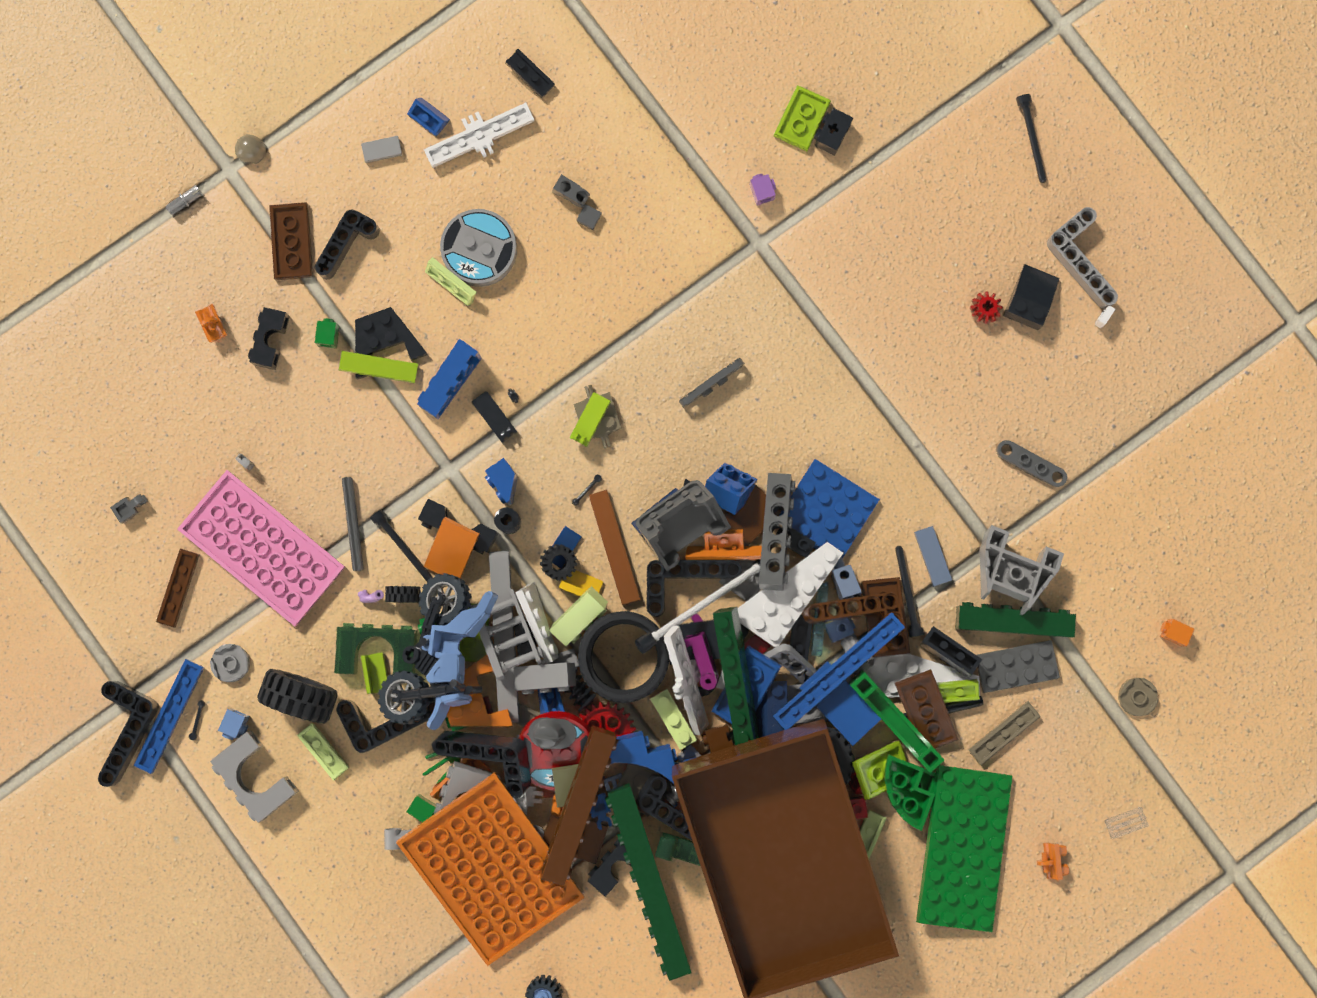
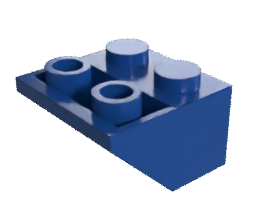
(504, 479)
(730, 487)

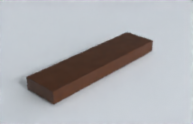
(177, 588)

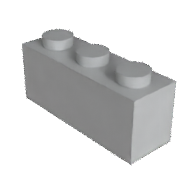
(544, 677)

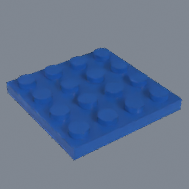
(830, 507)

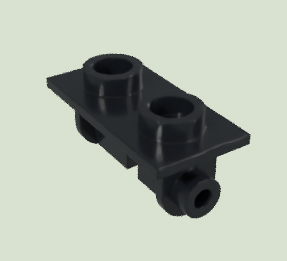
(799, 542)

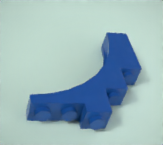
(633, 750)

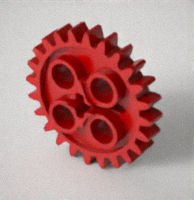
(595, 714)

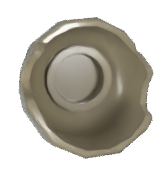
(250, 149)

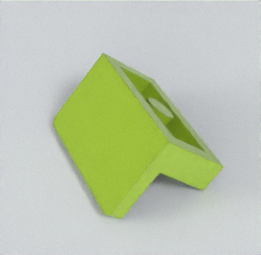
(374, 671)

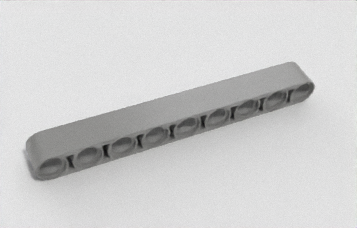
(501, 584)

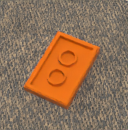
(451, 548)

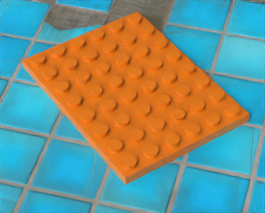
(486, 869)

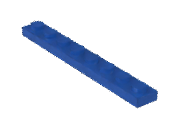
(839, 671)

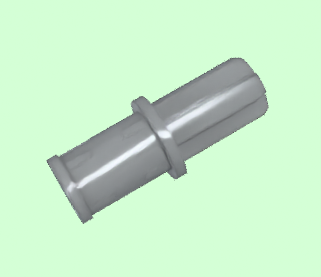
(183, 200)

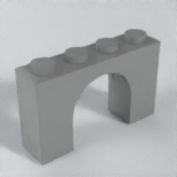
(229, 766)
(461, 779)

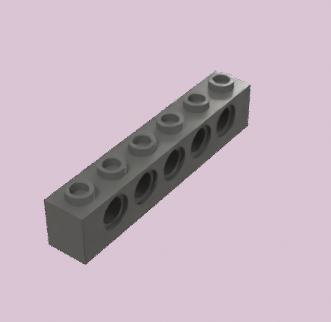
(776, 580)

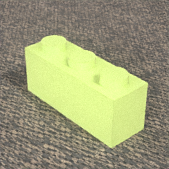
(579, 616)
(673, 719)

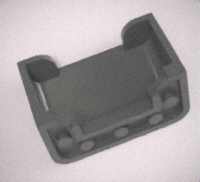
(681, 521)

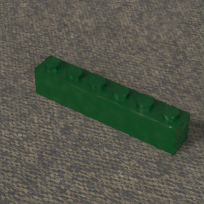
(1011, 621)

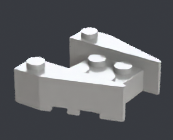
(1013, 573)

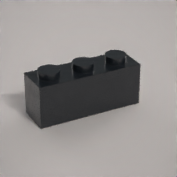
(951, 652)

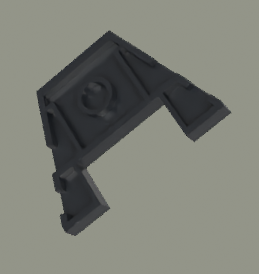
(382, 331)

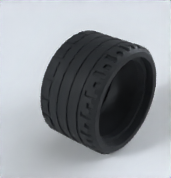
(586, 665)

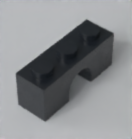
(269, 322)
(602, 876)

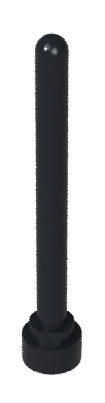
(1024, 102)
(380, 519)
(915, 627)

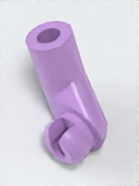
(372, 598)

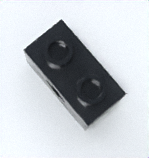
(831, 142)

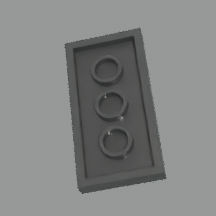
(1017, 666)

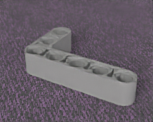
(1080, 259)

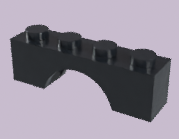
(433, 514)

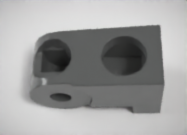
(570, 191)

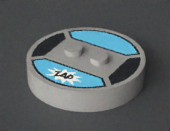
(478, 247)

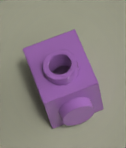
(762, 188)

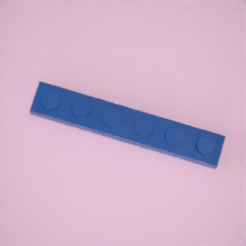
(169, 716)

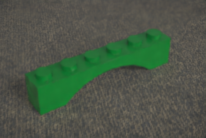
(896, 721)

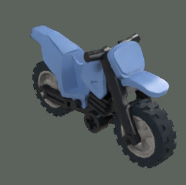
(437, 654)

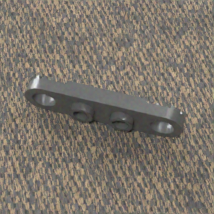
(706, 387)
(1031, 463)

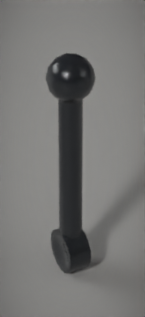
(597, 478)
(193, 736)

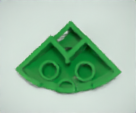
(909, 790)

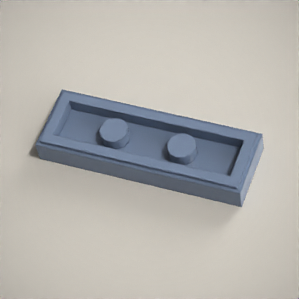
(932, 556)

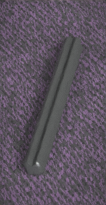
(352, 524)

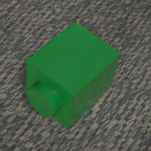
(327, 333)
(421, 808)

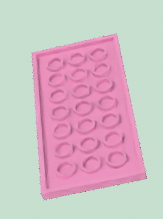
(261, 548)

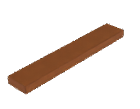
(614, 547)

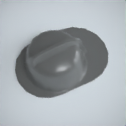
(552, 733)

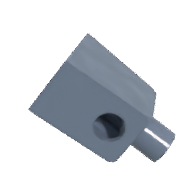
(847, 587)

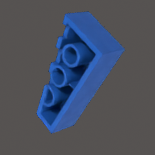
(449, 379)

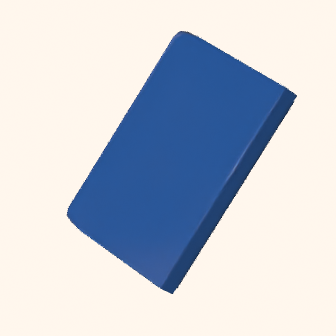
(428, 116)
(569, 539)

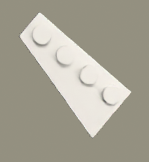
(535, 615)

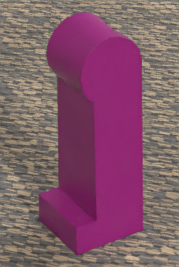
(704, 659)

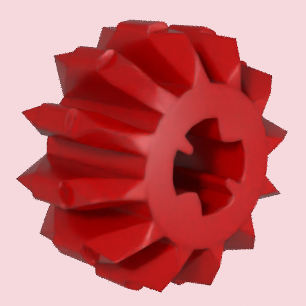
(978, 305)

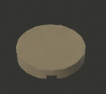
(1138, 696)

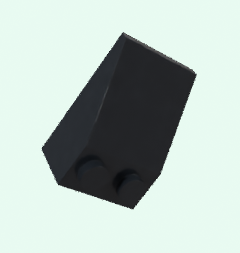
(1031, 297)

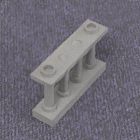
(494, 650)

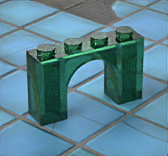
(351, 638)

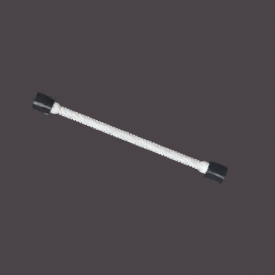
(647, 641)

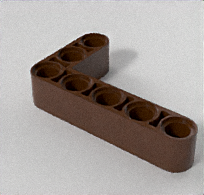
(861, 609)

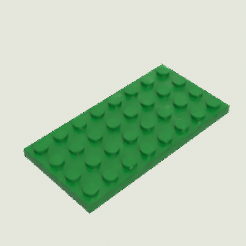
(964, 848)

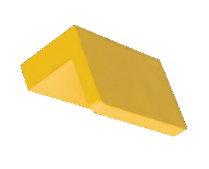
(580, 583)

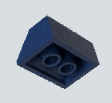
(773, 701)

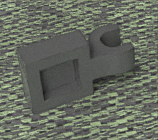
(126, 508)

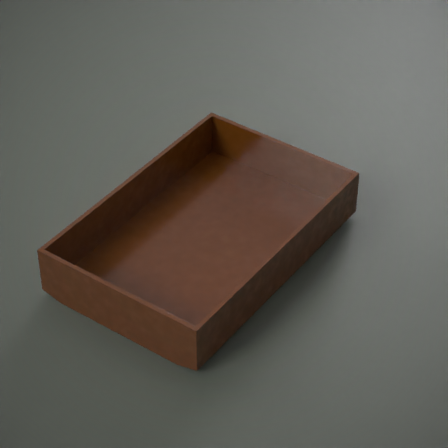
(784, 860)

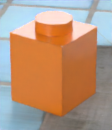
(1176, 632)

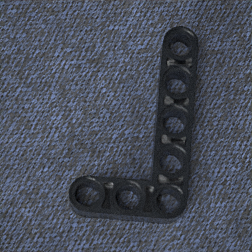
(684, 574)
(129, 730)
(371, 735)
(490, 748)

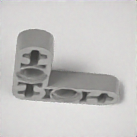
(794, 656)

